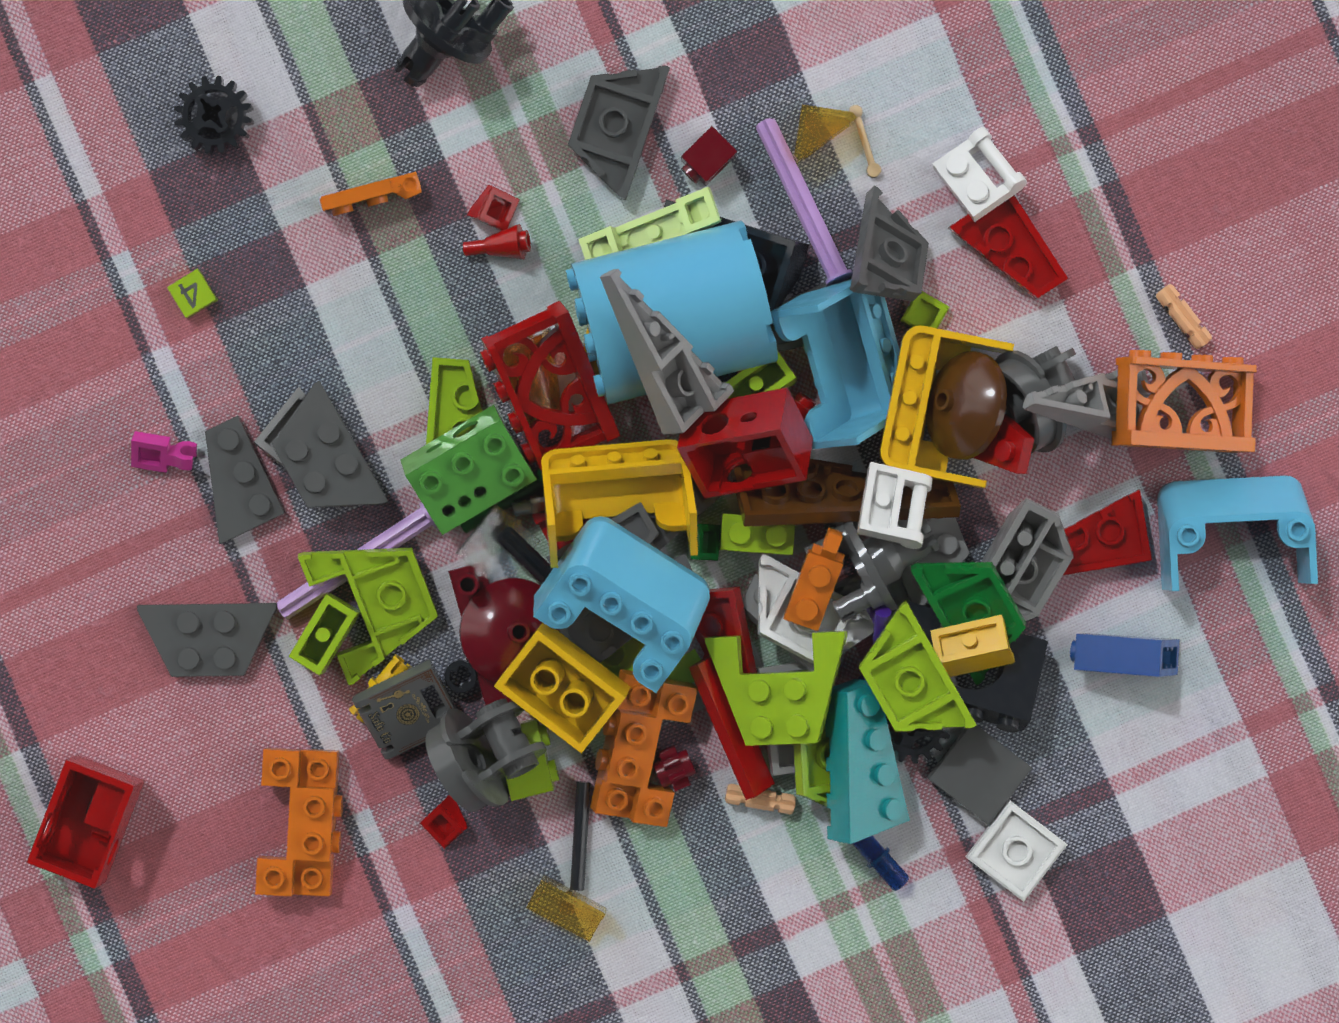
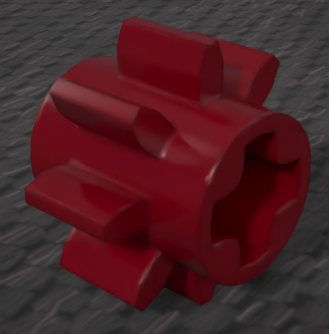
(674, 768)

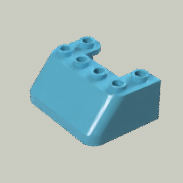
(850, 357)
(630, 588)

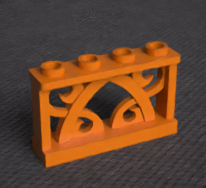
(1148, 432)

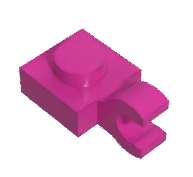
(156, 453)

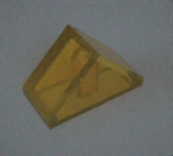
(817, 128)

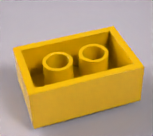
(562, 687)

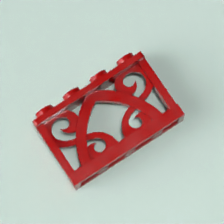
(561, 339)

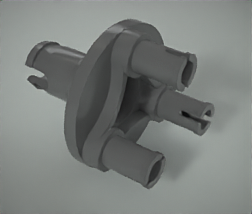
(877, 566)

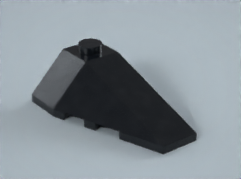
(778, 260)

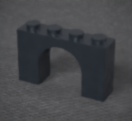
(1013, 694)

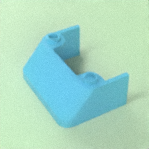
(1189, 505)

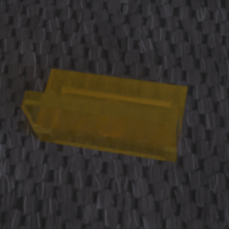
(566, 908)

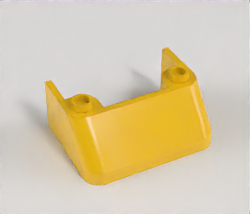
(920, 356)
(612, 479)

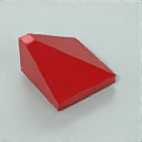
(494, 208)
(445, 822)

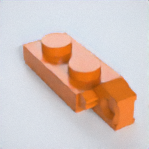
(373, 193)
(816, 582)

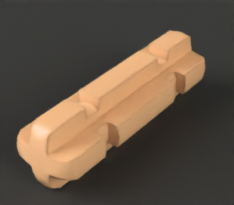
(1183, 316)
(766, 800)

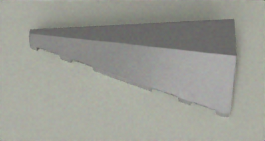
(672, 375)
(1084, 402)

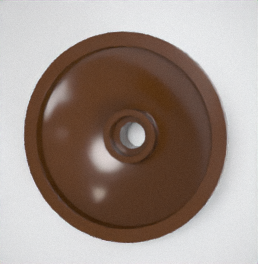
(966, 405)

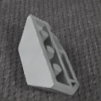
(1030, 555)

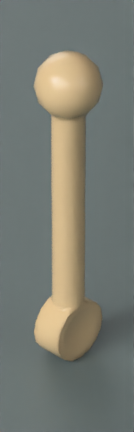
(873, 169)

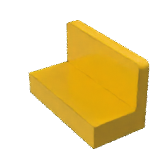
(973, 646)

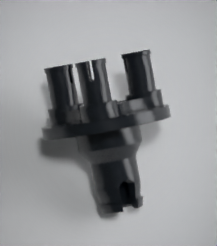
(448, 31)

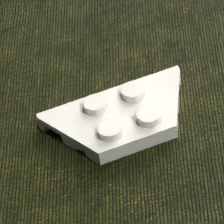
(774, 592)

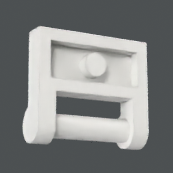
(970, 182)
(883, 501)

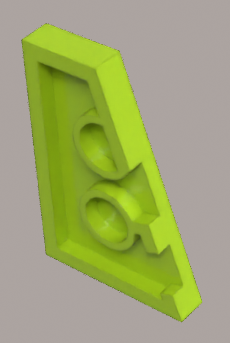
(451, 397)

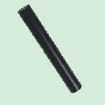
(580, 835)

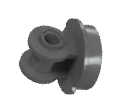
(1030, 375)
(473, 768)

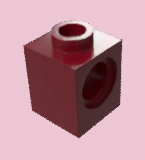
(707, 157)

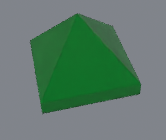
(708, 542)

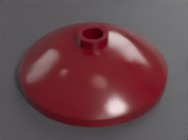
(489, 624)

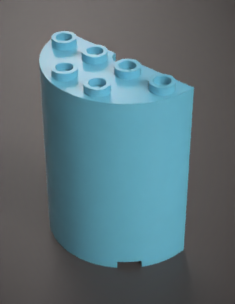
(700, 283)

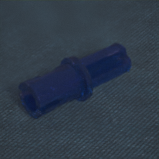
(882, 862)

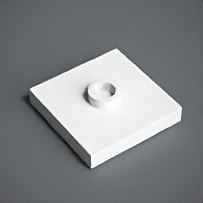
(1016, 850)

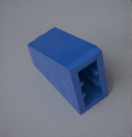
(1125, 654)

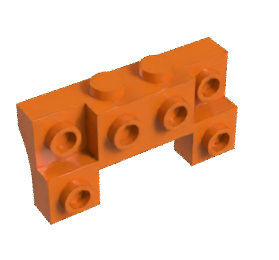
(630, 749)
(311, 822)

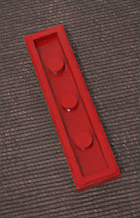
(745, 760)

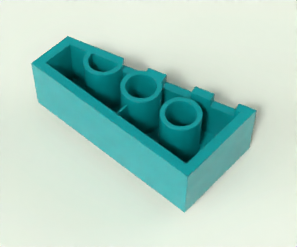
(862, 766)

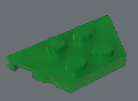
(968, 593)

